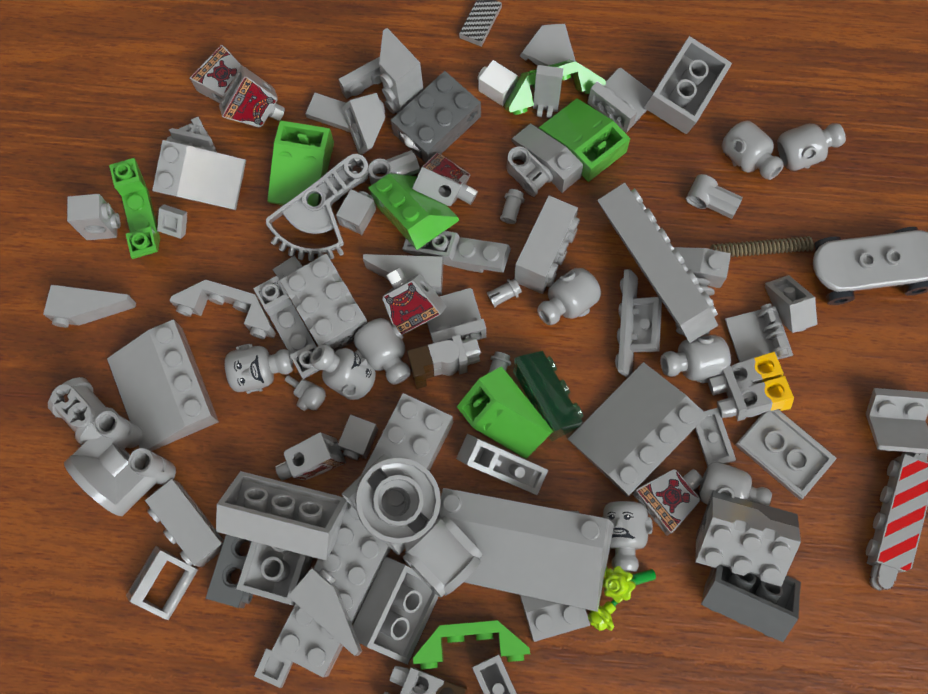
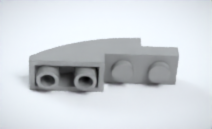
(464, 252)

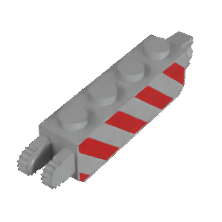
(900, 519)

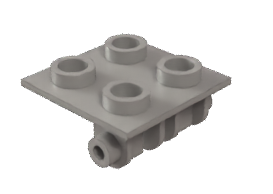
(758, 334)

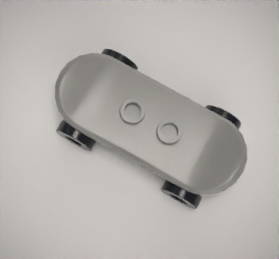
(872, 263)

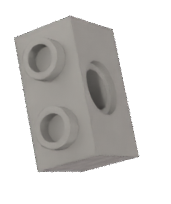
(92, 217)

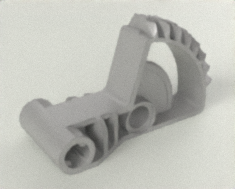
(321, 217)

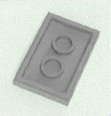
(786, 452)

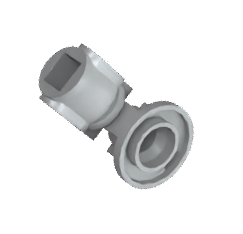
(101, 462)
(432, 545)

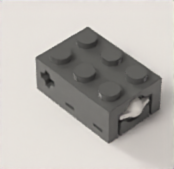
(436, 117)

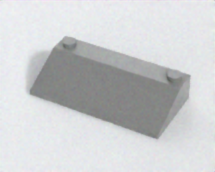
(533, 548)

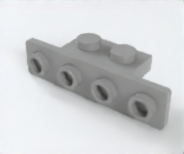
(639, 324)

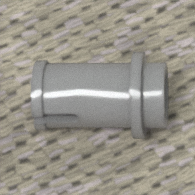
(511, 208)
(504, 292)
(498, 360)

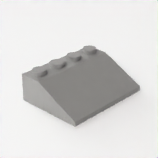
(162, 386)
(637, 428)

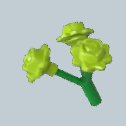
(618, 586)

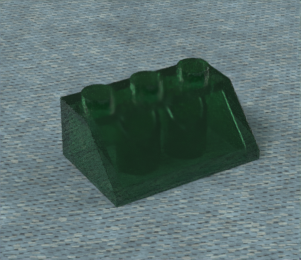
(547, 393)

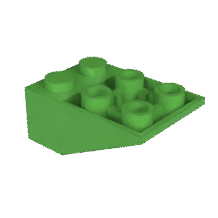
(589, 136)
(298, 161)
(504, 413)

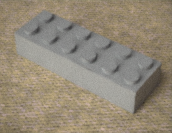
(660, 262)

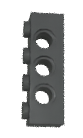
(221, 587)

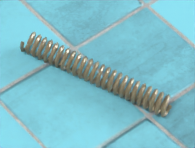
(803, 245)

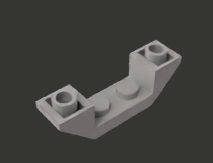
(195, 298)
(288, 324)

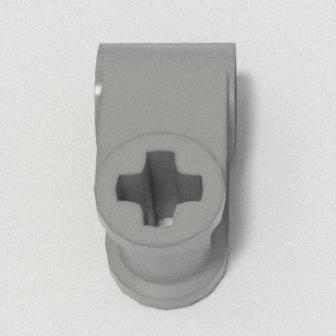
(531, 174)

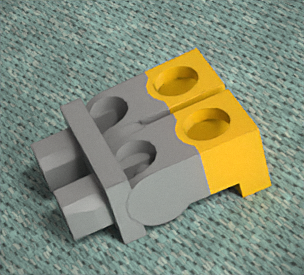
(752, 388)

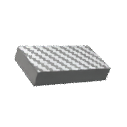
(480, 21)

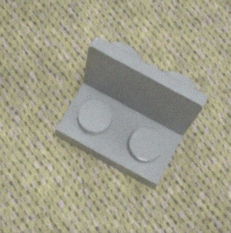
(620, 99)
(458, 318)
(899, 420)

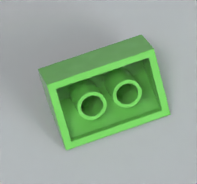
(410, 211)

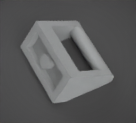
(148, 576)

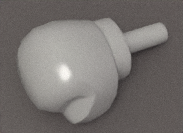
(309, 394)

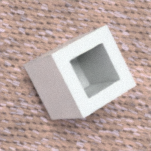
(496, 82)

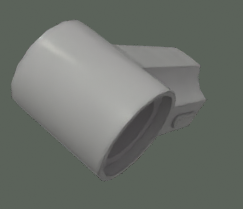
(402, 164)
(707, 194)

